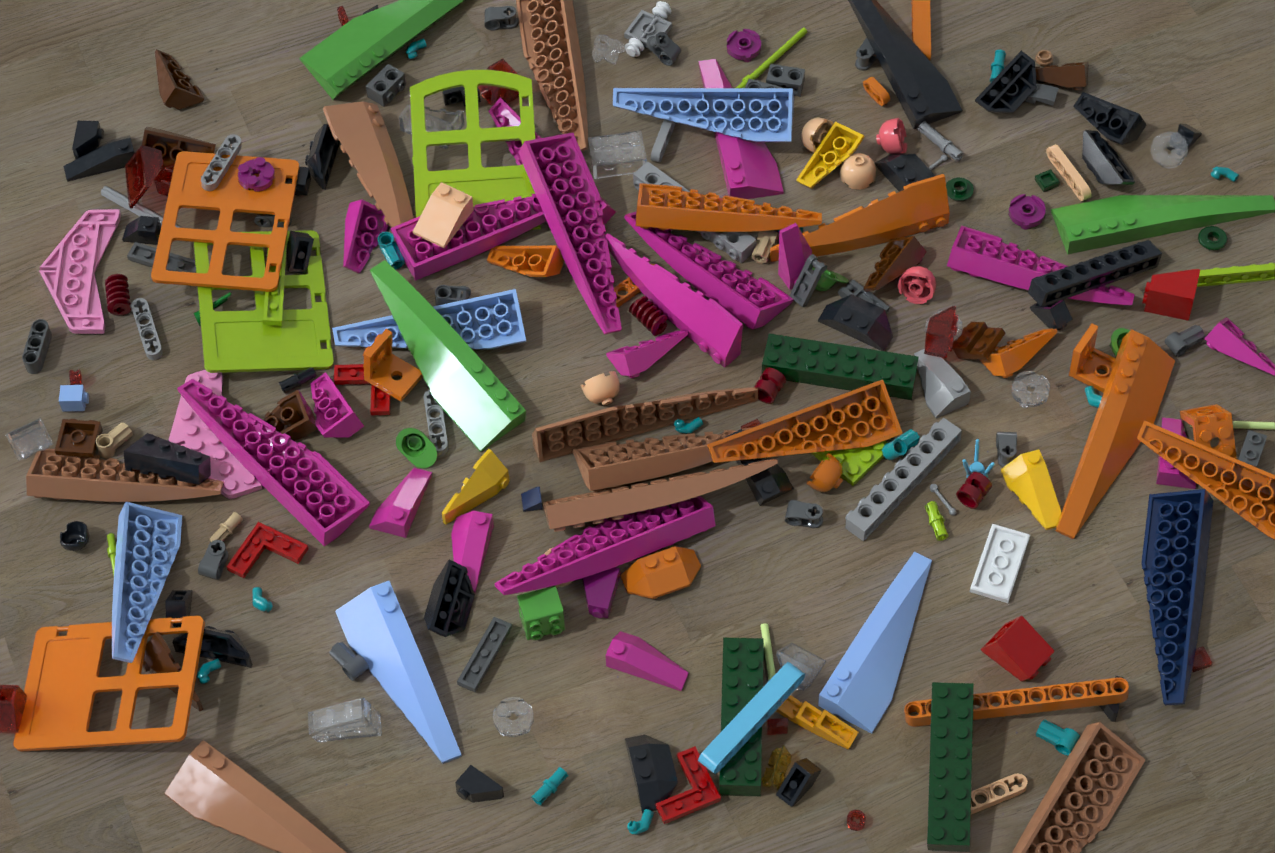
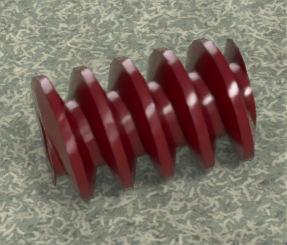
(117, 295)
(649, 315)

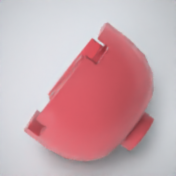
(892, 136)
(917, 284)

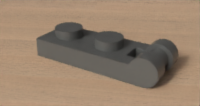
(807, 280)
(853, 286)

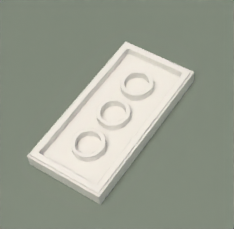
(1000, 563)

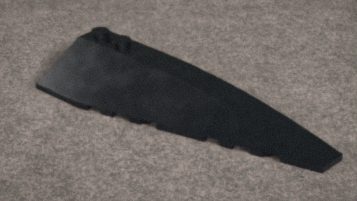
(915, 80)

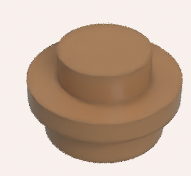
(1044, 58)

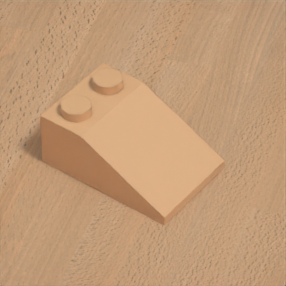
(443, 215)

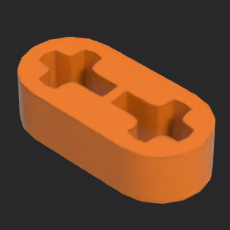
(876, 91)

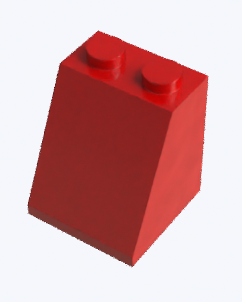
(1171, 293)
(1019, 649)

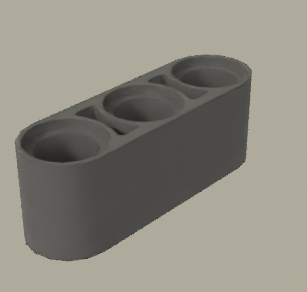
(37, 346)

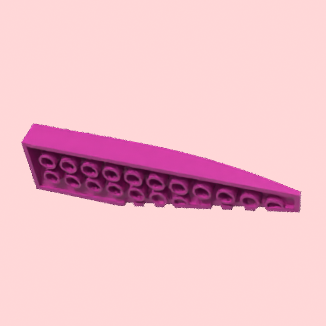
(288, 470)
(612, 545)

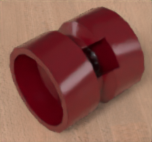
(769, 384)
(974, 490)

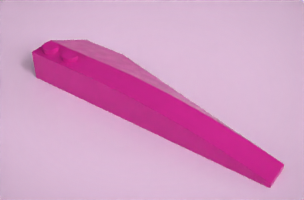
(738, 292)

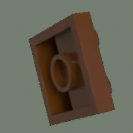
(977, 341)
(78, 438)

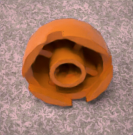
(826, 475)

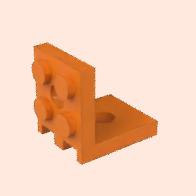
(1088, 360)
(382, 365)
(1210, 423)

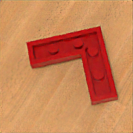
(355, 375)
(259, 539)
(700, 796)

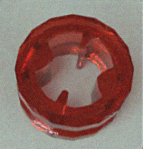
(75, 377)
(853, 825)

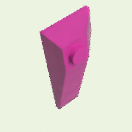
(400, 507)
(638, 658)

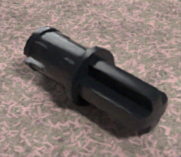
(297, 379)

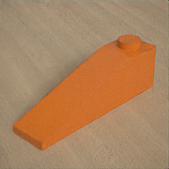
(528, 260)
(1014, 355)

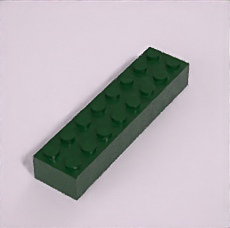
(840, 365)
(740, 683)
(950, 767)

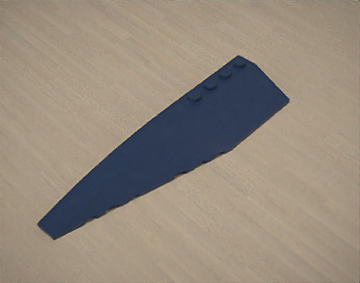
(1175, 582)

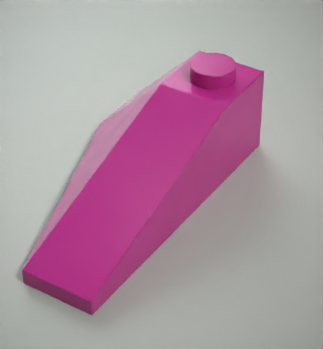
(362, 230)
(792, 254)
(1229, 340)
(636, 359)
(332, 411)
(1167, 473)
(471, 541)

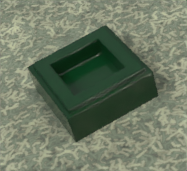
(1047, 180)

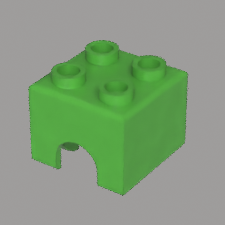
(541, 613)

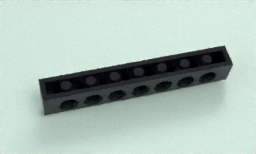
(1094, 273)

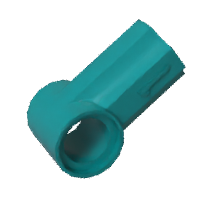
(390, 251)
(900, 445)
(1062, 739)

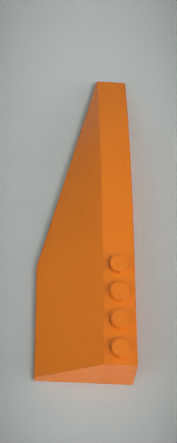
(1128, 399)

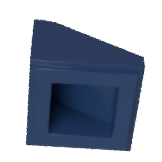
(532, 500)

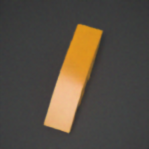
(818, 722)

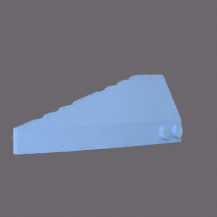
(736, 112)
(480, 321)
(143, 560)
(384, 640)
(870, 668)

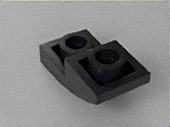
(456, 95)

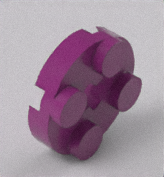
(747, 52)
(256, 166)
(1024, 219)

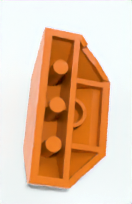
(661, 572)

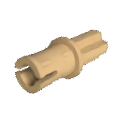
(227, 527)

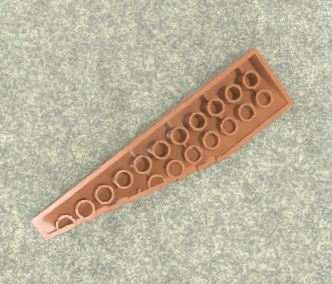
(633, 419)
(619, 501)
(1082, 794)

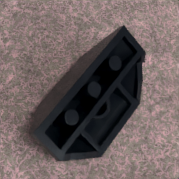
(1010, 87)
(322, 155)
(1104, 160)
(903, 169)
(859, 320)
(450, 601)
(218, 644)
(651, 769)

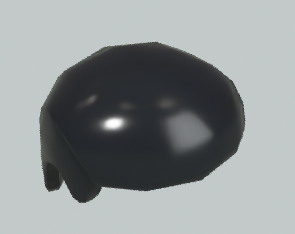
(75, 536)

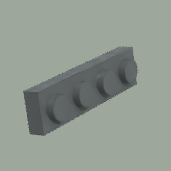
(146, 254)
(484, 654)

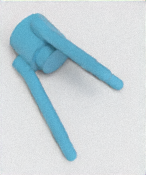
(977, 466)

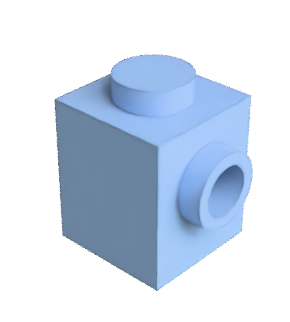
(73, 398)

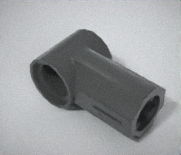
(1180, 342)
(352, 664)

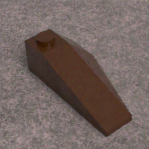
(1067, 75)
(175, 85)
(173, 143)
(895, 260)
(292, 416)
(160, 660)

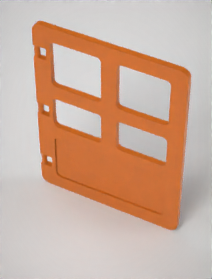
(227, 198)
(66, 678)

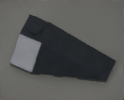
(1110, 119)
(103, 159)
(767, 483)

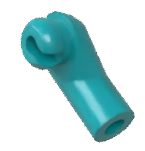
(413, 47)
(1226, 172)
(1092, 397)
(688, 428)
(260, 602)
(206, 669)
(642, 825)

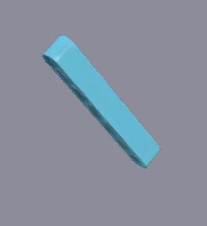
(751, 718)

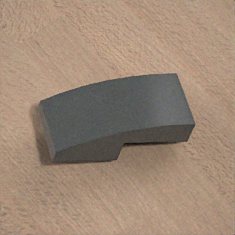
(1044, 94)

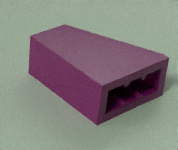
(600, 591)

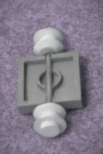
(645, 26)

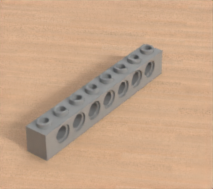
(736, 244)
(864, 526)

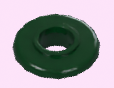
(959, 195)
(1212, 231)

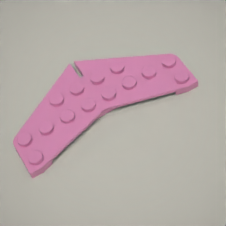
(72, 268)
(194, 434)

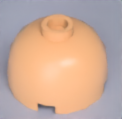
(814, 132)
(858, 171)
(601, 388)

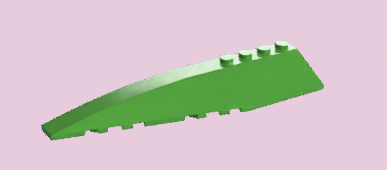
(370, 41)
(1146, 216)
(448, 365)

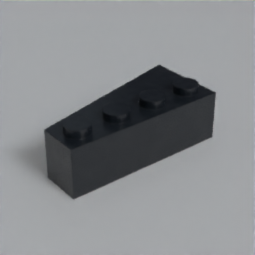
(167, 460)

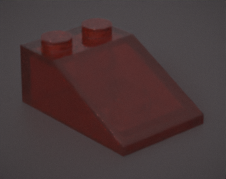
(141, 172)

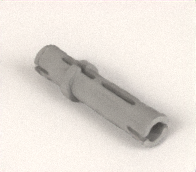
(945, 145)

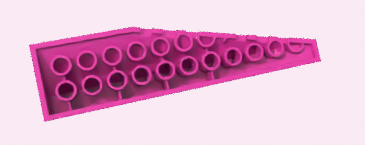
(575, 219)

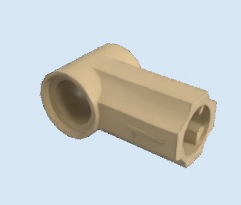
(765, 241)
(109, 442)

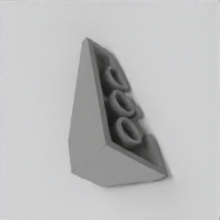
(941, 385)

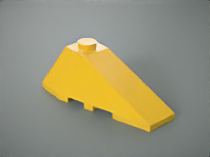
(832, 151)
(485, 482)
(1031, 482)

